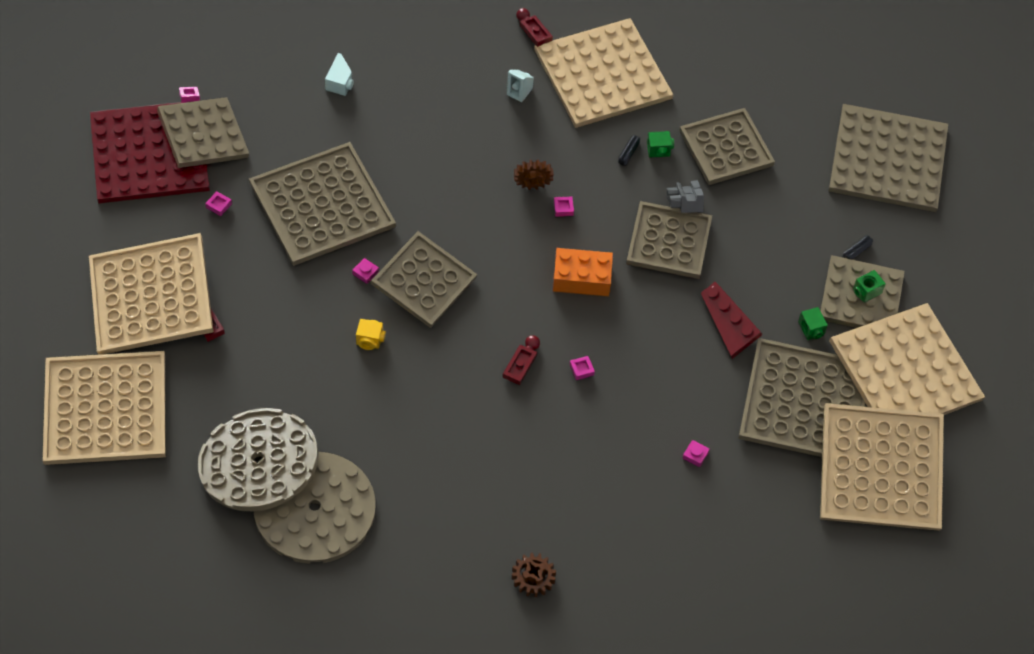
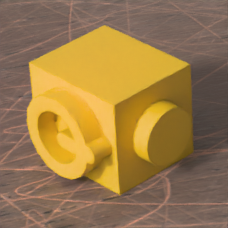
(370, 334)

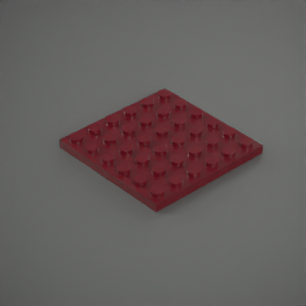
(136, 158)

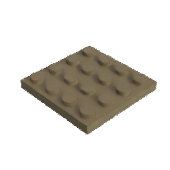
(202, 132)
(726, 146)
(669, 240)
(424, 279)
(844, 307)

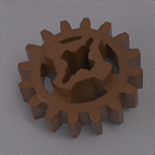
(533, 174)
(533, 582)

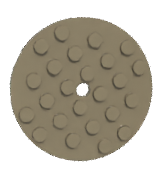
(243, 484)
(333, 529)

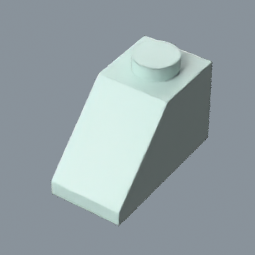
(339, 77)
(519, 84)

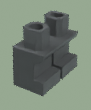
(686, 198)

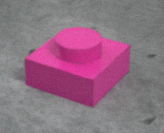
(189, 94)
(218, 203)
(563, 206)
(365, 271)
(582, 368)
(695, 453)

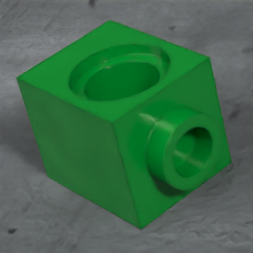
(659, 144)
(871, 280)
(812, 323)

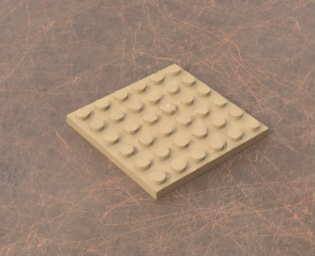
(603, 72)
(150, 294)
(907, 364)
(104, 408)
(882, 467)

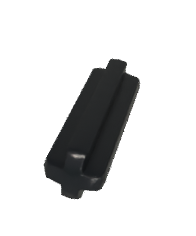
(629, 150)
(858, 247)

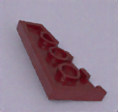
(732, 323)

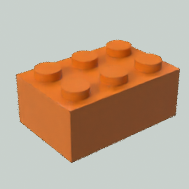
(582, 272)

